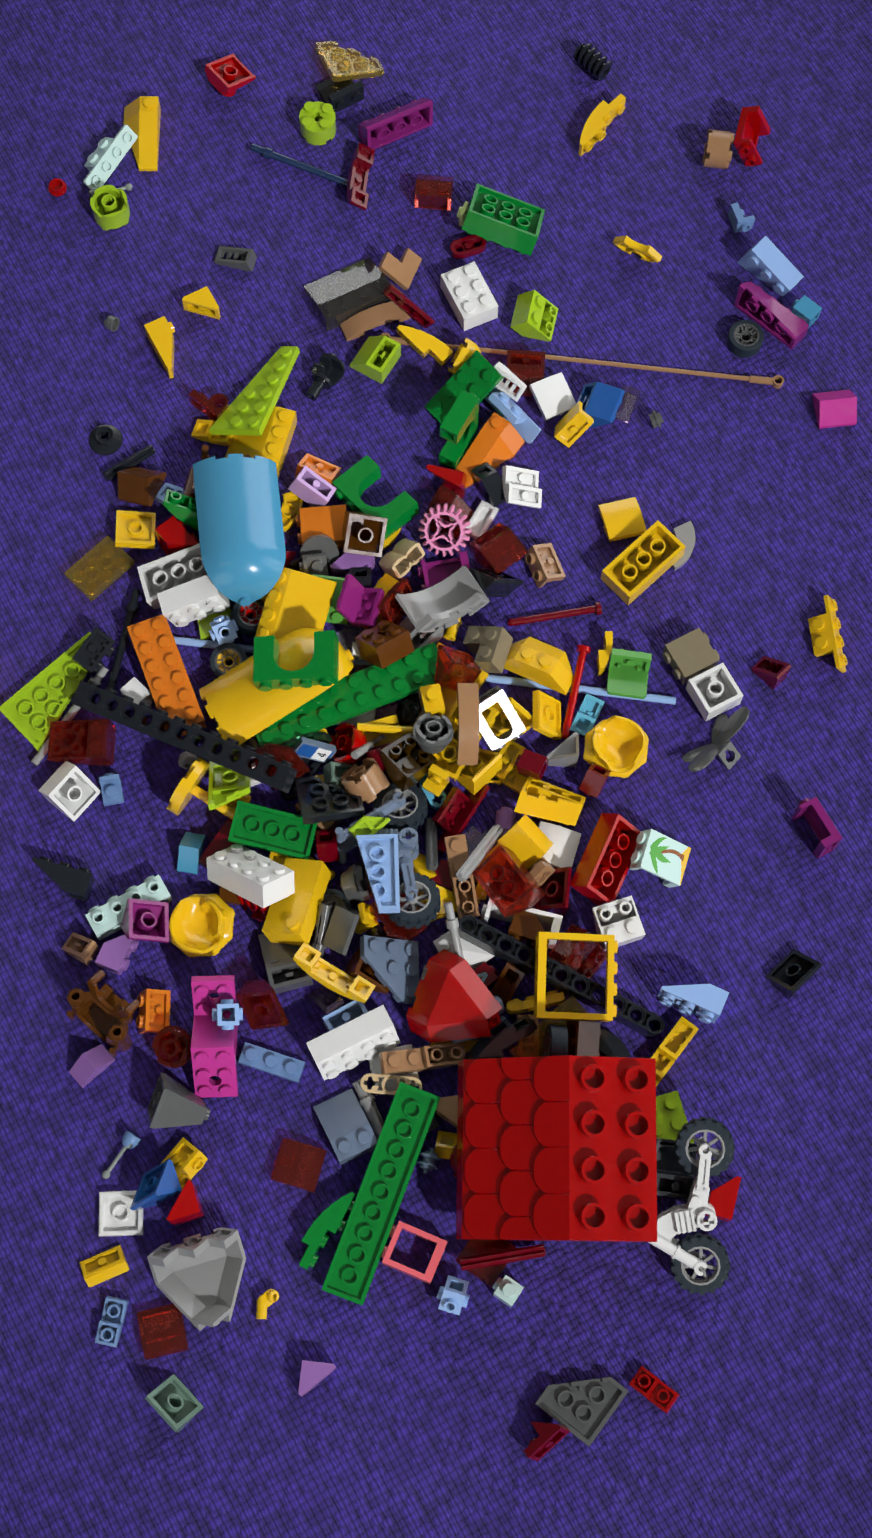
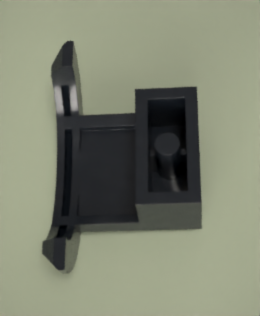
(671, 1175)

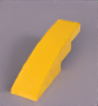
(673, 1046)

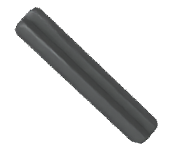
(431, 844)

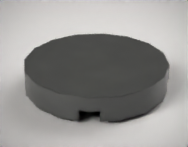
(320, 544)

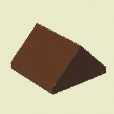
(139, 485)

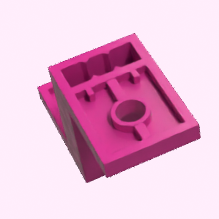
(212, 1048)

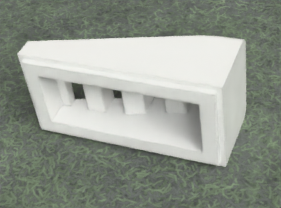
(511, 377)

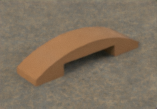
(371, 318)
(468, 723)

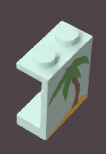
(660, 857)

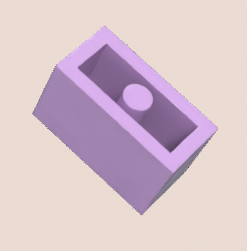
(312, 488)

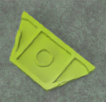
(226, 785)

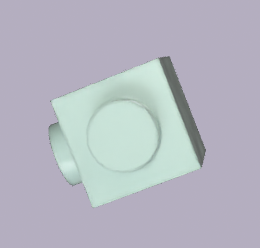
(507, 1290)

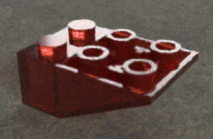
(82, 742)

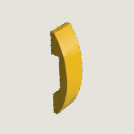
(331, 976)

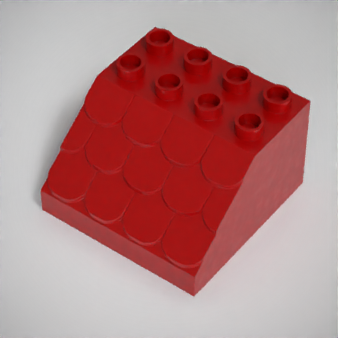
(557, 1149)

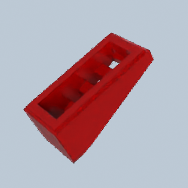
(452, 476)

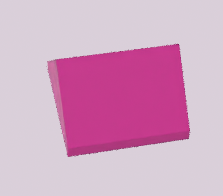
(835, 408)

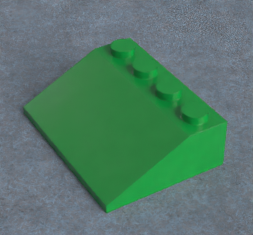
(503, 219)

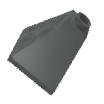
(175, 1105)

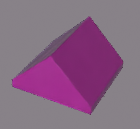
(146, 920)

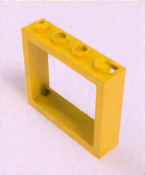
(540, 977)

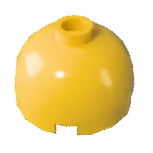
(463, 354)

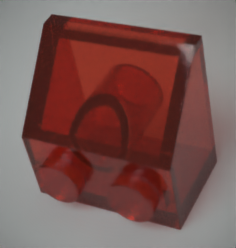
(433, 192)

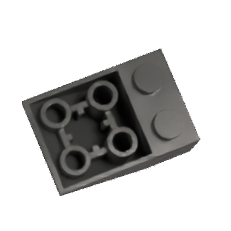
(281, 968)

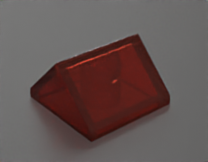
(454, 668)

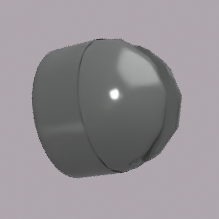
(111, 323)

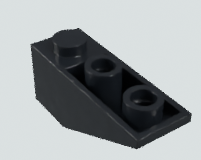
(71, 881)

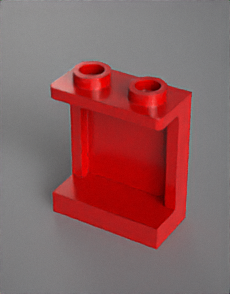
(750, 126)

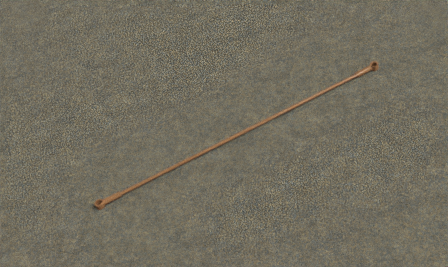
(752, 379)

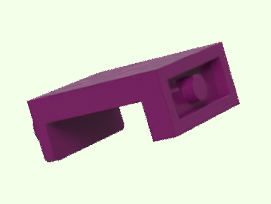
(437, 571)
(820, 824)

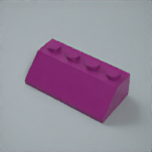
(396, 123)

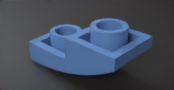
(111, 1321)

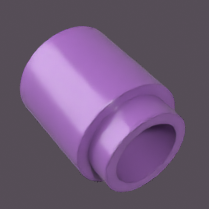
(505, 818)

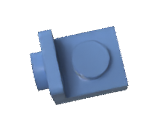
(738, 219)
(111, 789)

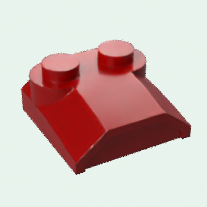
(228, 75)

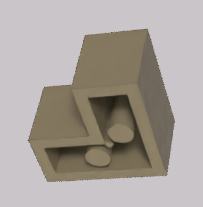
(490, 645)

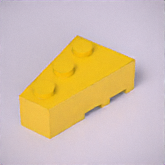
(549, 802)

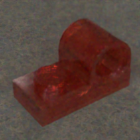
(207, 406)

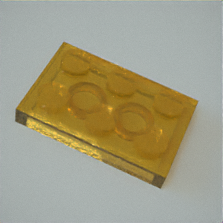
(99, 568)

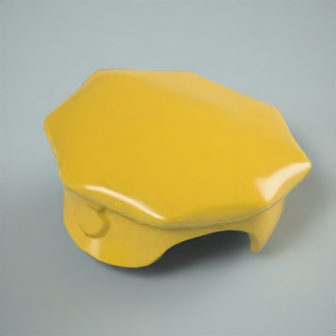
(617, 746)
(201, 925)

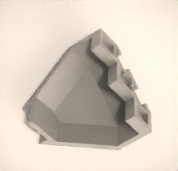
(201, 1275)

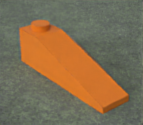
(493, 445)

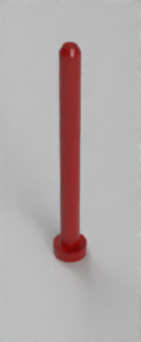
(583, 650)

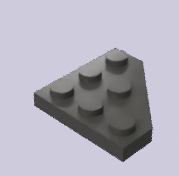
(582, 1405)

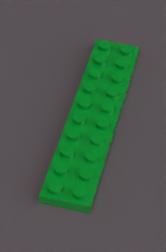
(356, 695)
(380, 1193)

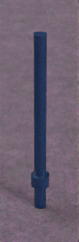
(270, 154)

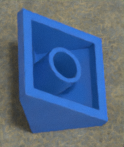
(156, 1186)

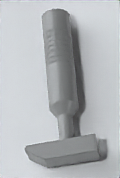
(366, 747)

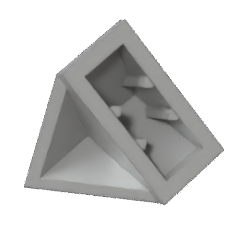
(566, 753)

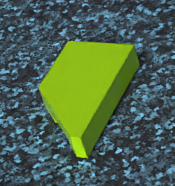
(368, 825)

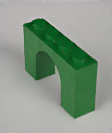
(459, 429)
(357, 480)
(321, 670)

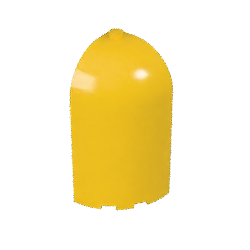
(245, 709)

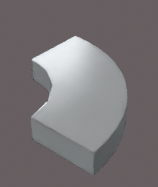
(686, 535)

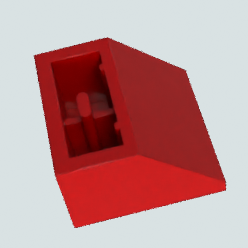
(174, 537)

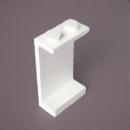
(549, 921)

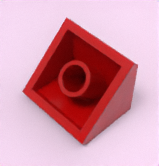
(186, 1206)

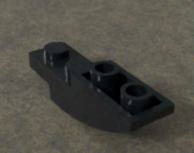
(502, 1036)

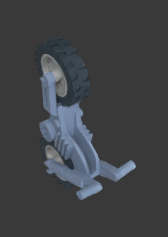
(392, 804)

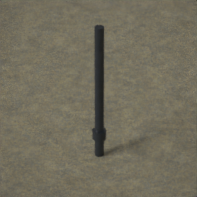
(131, 609)

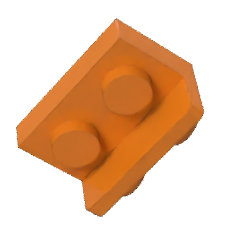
(323, 468)
(153, 1010)

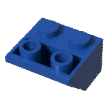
(601, 402)

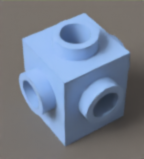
(220, 623)
(235, 1017)
(452, 1299)

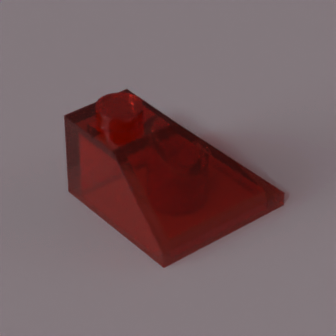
(444, 496)
(261, 1005)

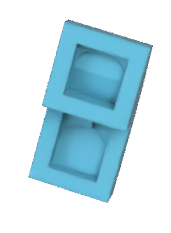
(587, 714)

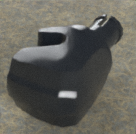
(325, 374)

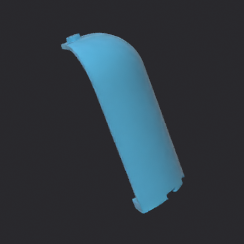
(240, 525)

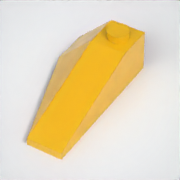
(144, 120)

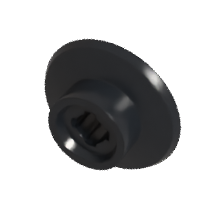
(105, 446)

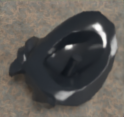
(408, 710)

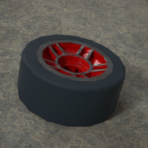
(245, 625)

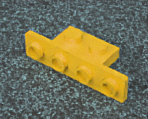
(826, 635)

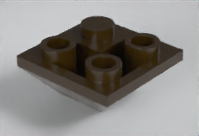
(406, 762)

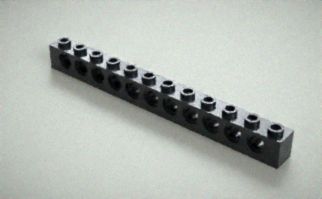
(281, 780)

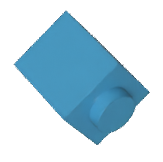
(806, 309)

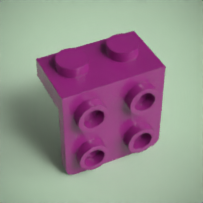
(358, 603)

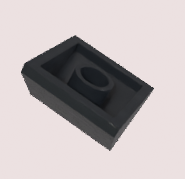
(495, 584)
(792, 973)

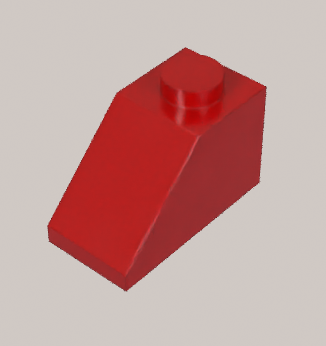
(724, 1199)

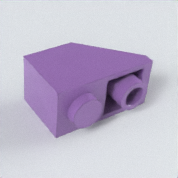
(115, 954)

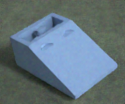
(698, 999)

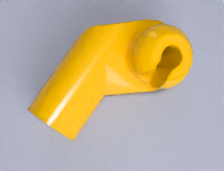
(264, 1301)

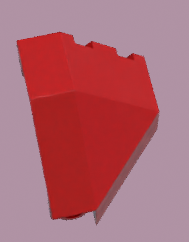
(452, 1002)

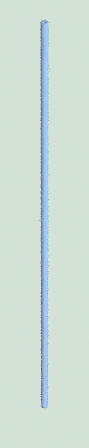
(491, 678)

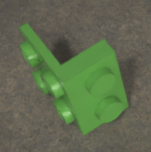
(628, 673)

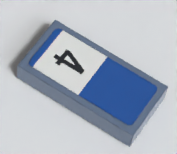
(314, 750)

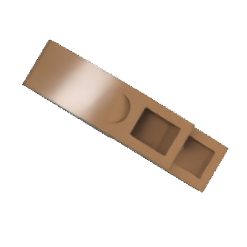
(463, 892)
(421, 1059)

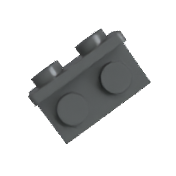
(314, 564)

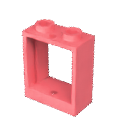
(435, 1259)

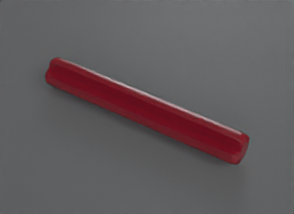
(502, 1257)

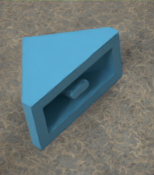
(189, 853)

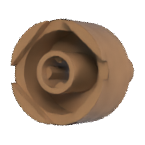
(717, 149)
(365, 780)

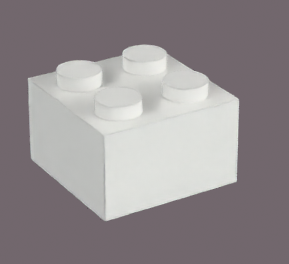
(714, 691)

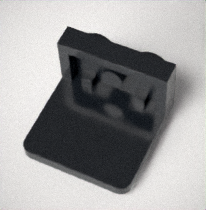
(341, 93)

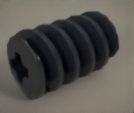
(593, 61)

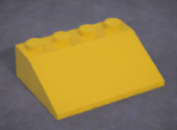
(274, 439)
(295, 603)

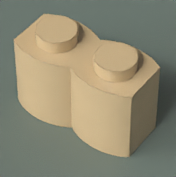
(402, 558)

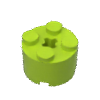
(317, 122)
(110, 207)

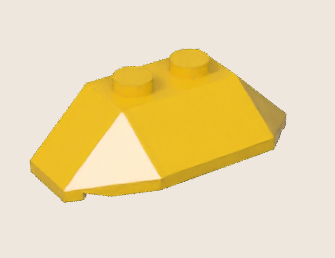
(540, 664)

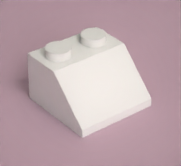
(69, 790)

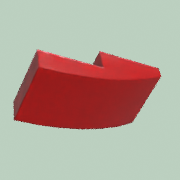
(654, 1390)

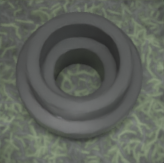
(656, 419)

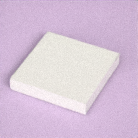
(117, 1217)

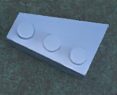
(771, 267)

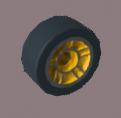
(226, 652)

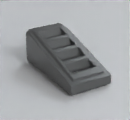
(247, 261)

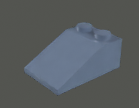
(346, 1126)

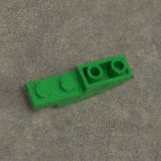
(182, 507)
(330, 1221)

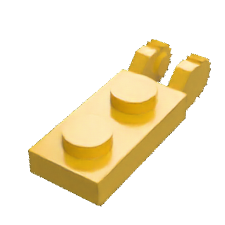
(516, 1006)

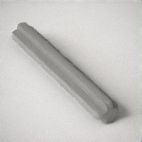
(479, 853)

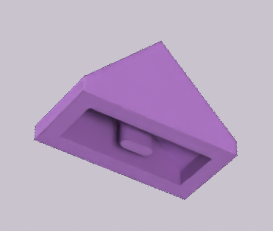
(91, 1065)
(312, 1374)

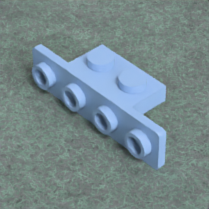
(514, 414)

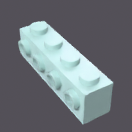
(108, 917)

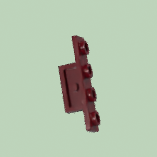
(457, 812)

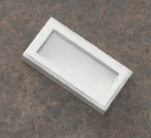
(481, 519)

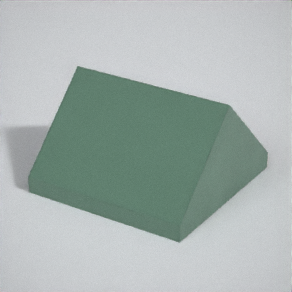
(174, 1403)

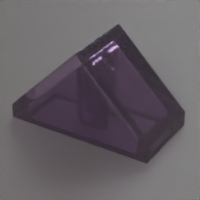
(628, 403)
(326, 1000)

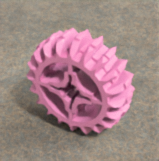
(441, 522)

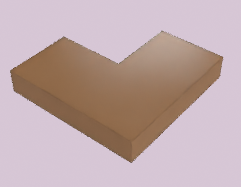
(400, 271)

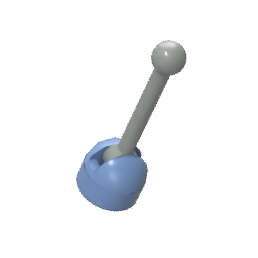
(129, 1141)

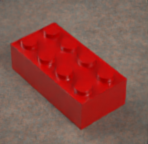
(606, 859)

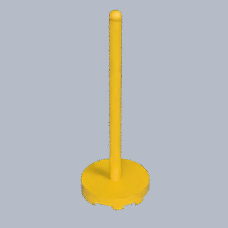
(190, 786)

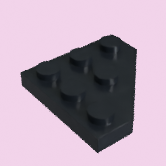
(325, 802)

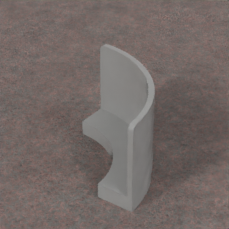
(444, 602)

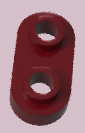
(467, 246)

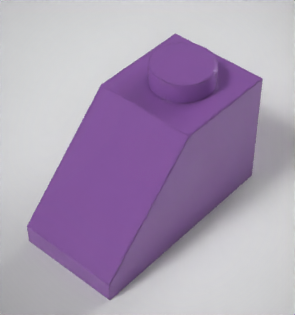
(348, 561)

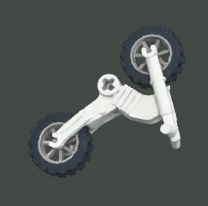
(690, 1215)

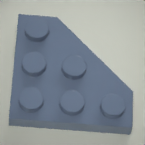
(394, 964)

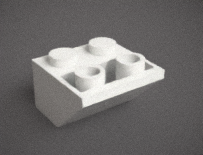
(619, 919)

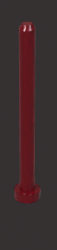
(596, 608)

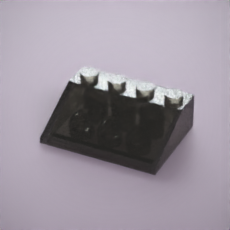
(347, 292)

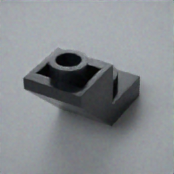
(490, 482)

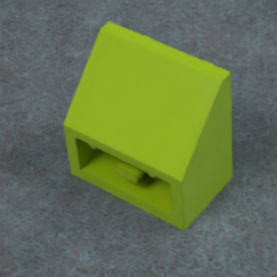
(534, 316)
(377, 357)

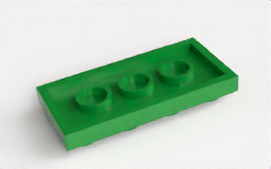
(474, 376)
(271, 830)

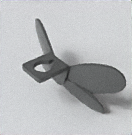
(722, 732)

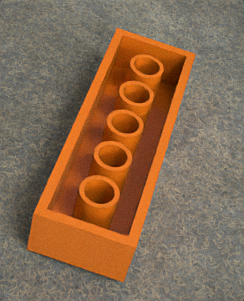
(165, 670)

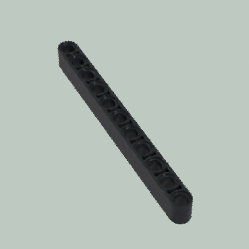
(569, 975)

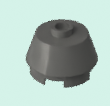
(433, 733)
(355, 883)

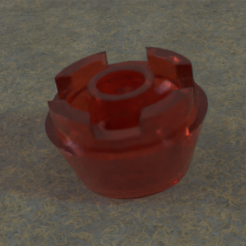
(172, 1046)

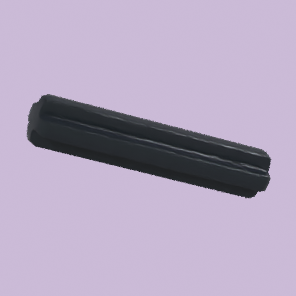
(129, 462)

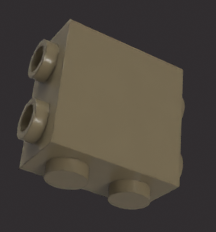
(690, 655)

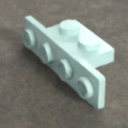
(108, 156)

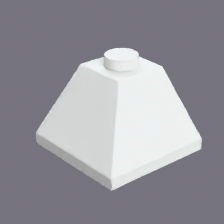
(472, 954)

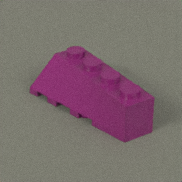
(770, 314)

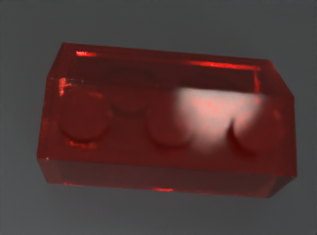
(508, 882)

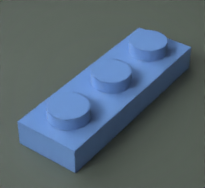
(271, 1062)

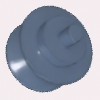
(428, 1160)

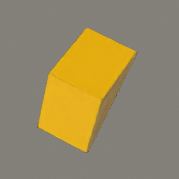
(202, 303)

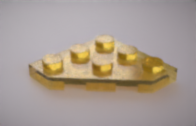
(348, 63)

